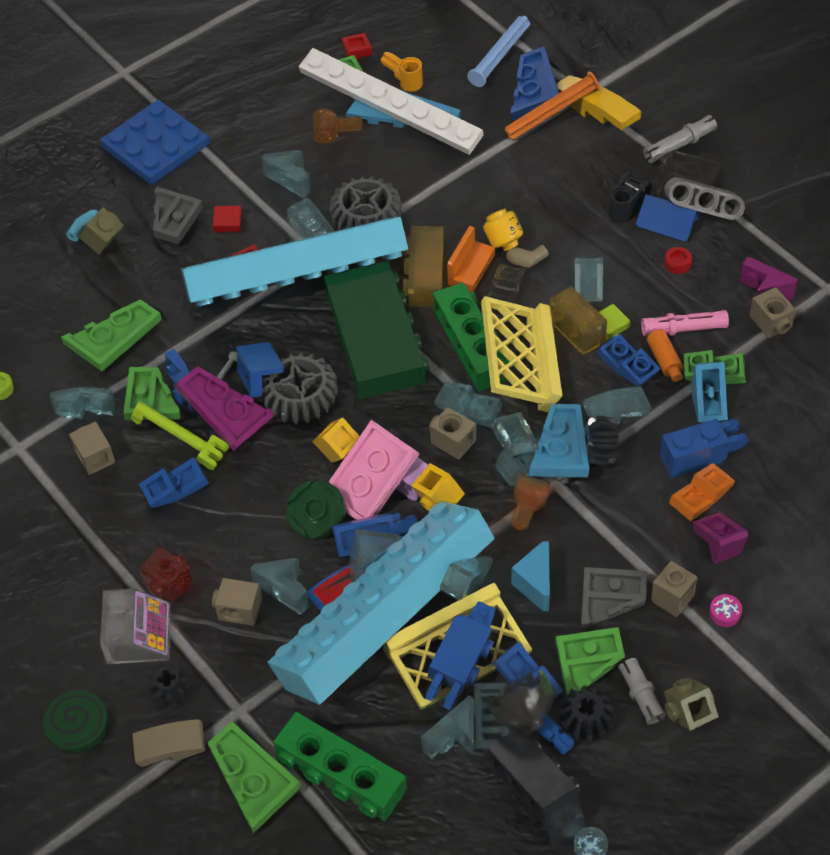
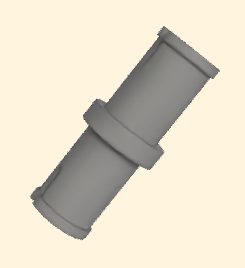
(642, 691)

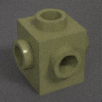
(690, 703)

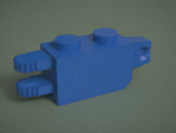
(460, 652)

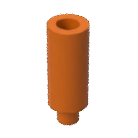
(665, 354)

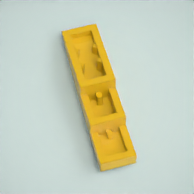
(603, 105)

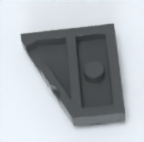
(174, 214)
(611, 593)

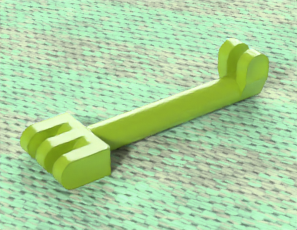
(212, 448)

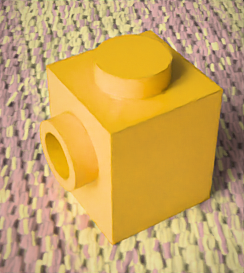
(436, 486)

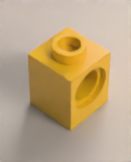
(336, 440)

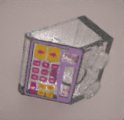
(134, 627)

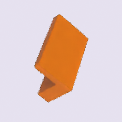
(469, 261)

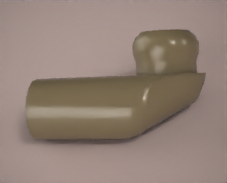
(526, 258)

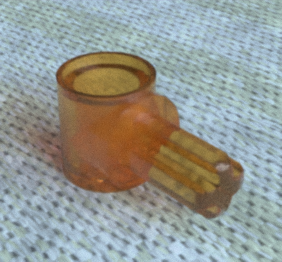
(327, 125)
(529, 496)

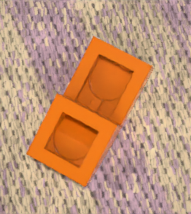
(702, 492)

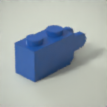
(700, 446)

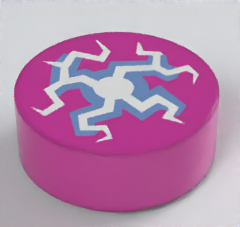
(725, 610)

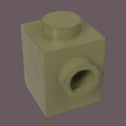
(101, 230)

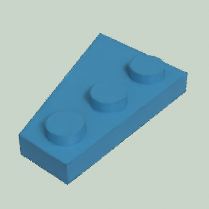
(562, 444)

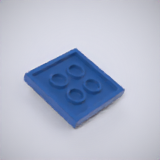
(154, 141)

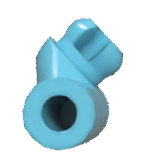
(79, 224)

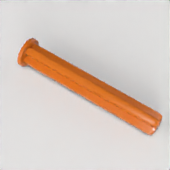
(552, 106)

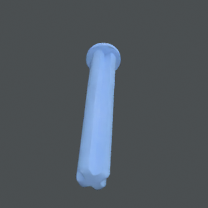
(499, 50)

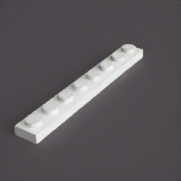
(391, 101)

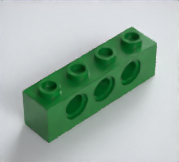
(464, 326)
(303, 734)

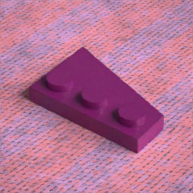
(225, 410)

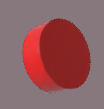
(678, 260)

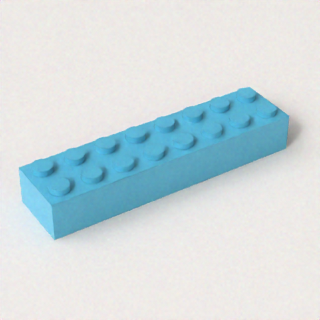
(294, 259)
(379, 602)

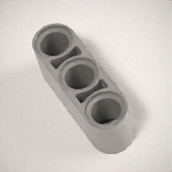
(714, 206)

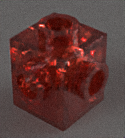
(166, 574)

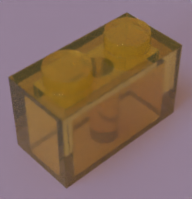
(578, 320)

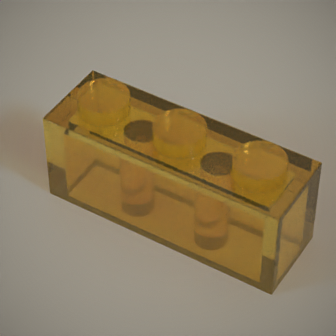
(424, 264)

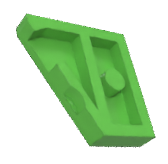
(148, 386)
(588, 656)

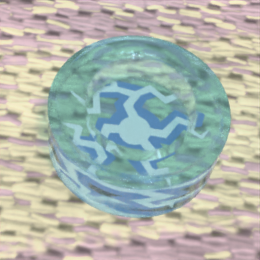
(590, 842)

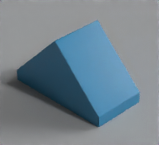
(709, 391)
(532, 576)

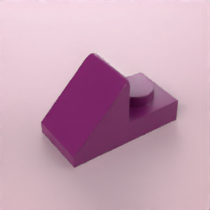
(764, 278)
(723, 535)

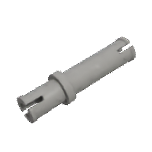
(687, 135)

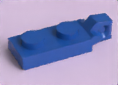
(385, 523)

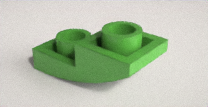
(733, 365)

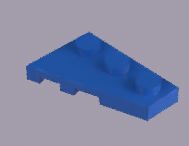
(535, 82)

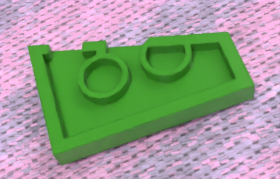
(109, 339)
(252, 775)

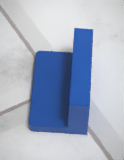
(666, 217)
(254, 362)

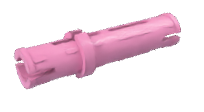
(680, 323)

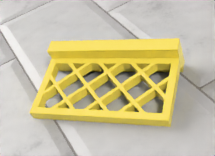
(541, 353)
(436, 627)

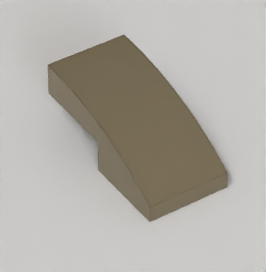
(168, 740)

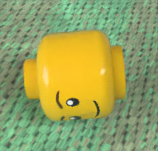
(503, 229)

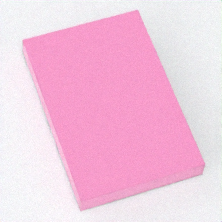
(372, 471)

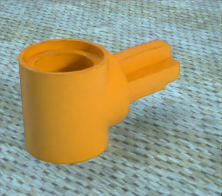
(406, 70)

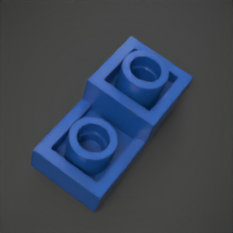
(626, 361)
(176, 371)

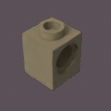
(772, 312)
(452, 432)
(92, 448)
(673, 589)
(237, 601)

